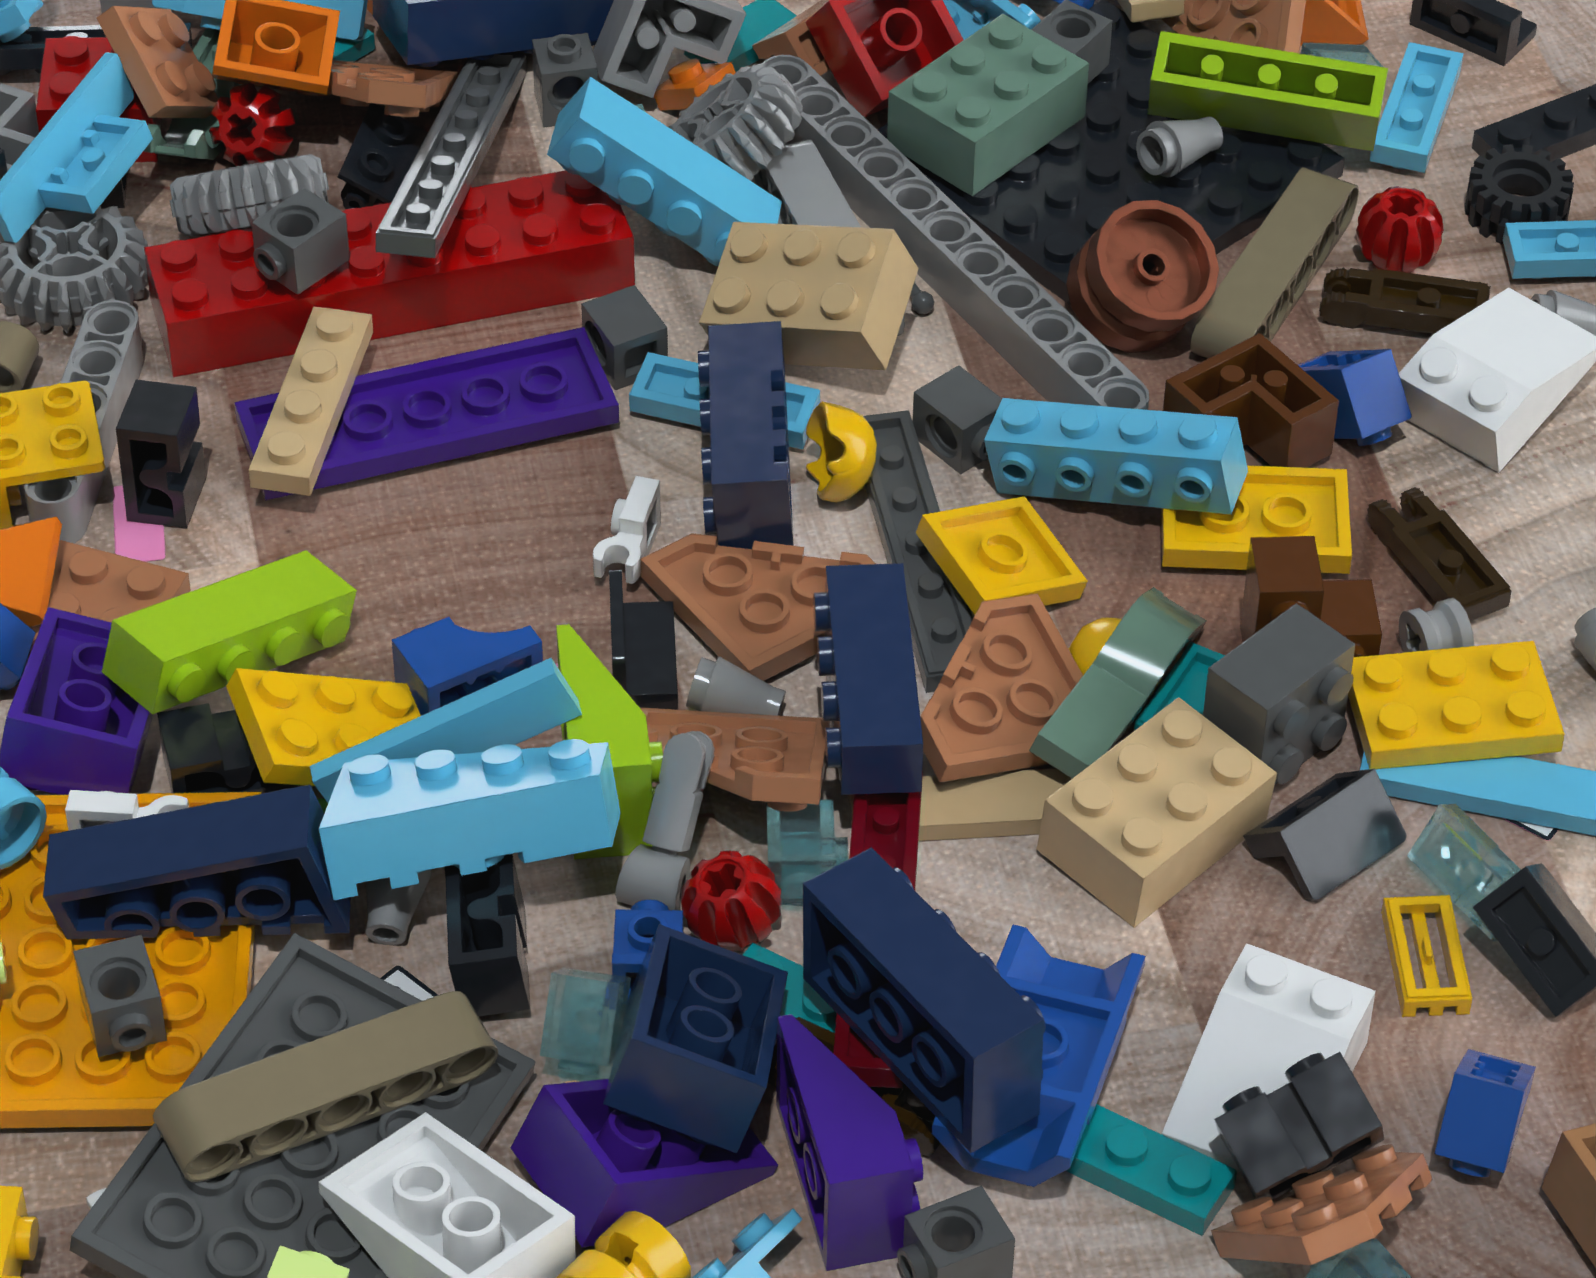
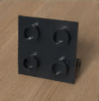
(379, 158)

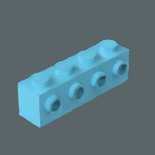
(656, 171)
(1117, 455)

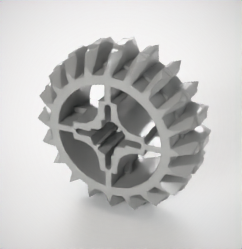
(743, 118)
(242, 193)
(70, 265)

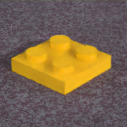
(1000, 553)

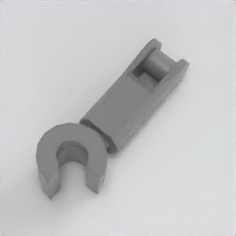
(658, 870)

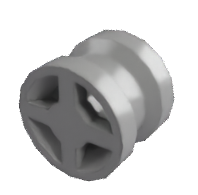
(1435, 629)

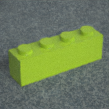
(1267, 90)
(242, 622)

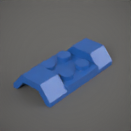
(1083, 1025)

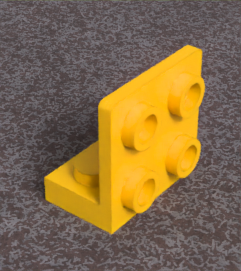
(46, 437)

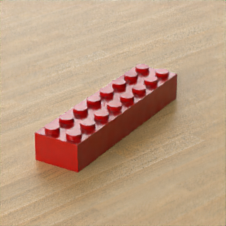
(505, 254)

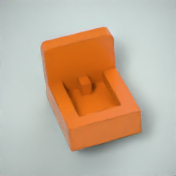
(689, 81)

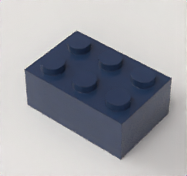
(697, 1039)

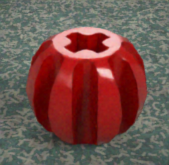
(235, 116)
(1399, 229)
(731, 900)

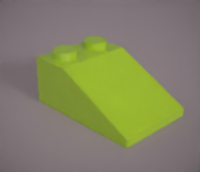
(616, 719)

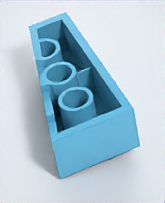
(466, 811)

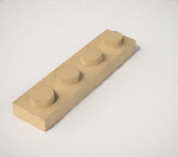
(311, 401)

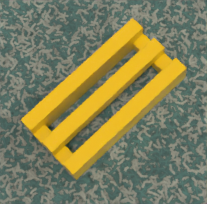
(1431, 994)

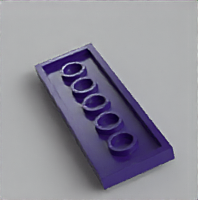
(456, 407)

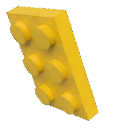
(1269, 505)
(1454, 705)
(308, 718)

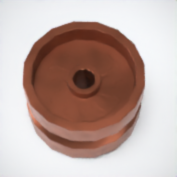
(1142, 276)

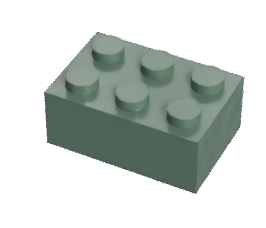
(987, 104)

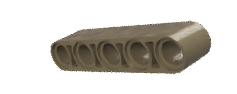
(1277, 263)
(324, 1086)

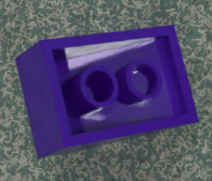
(70, 719)
(845, 1152)
(610, 1164)

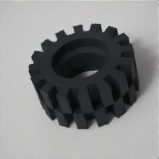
(1520, 173)

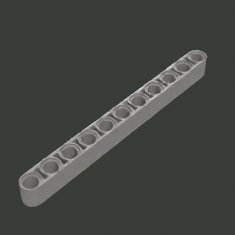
(957, 255)

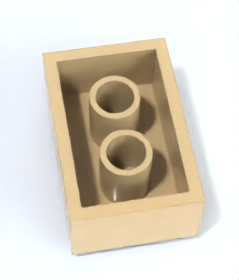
(828, 286)
(1155, 811)

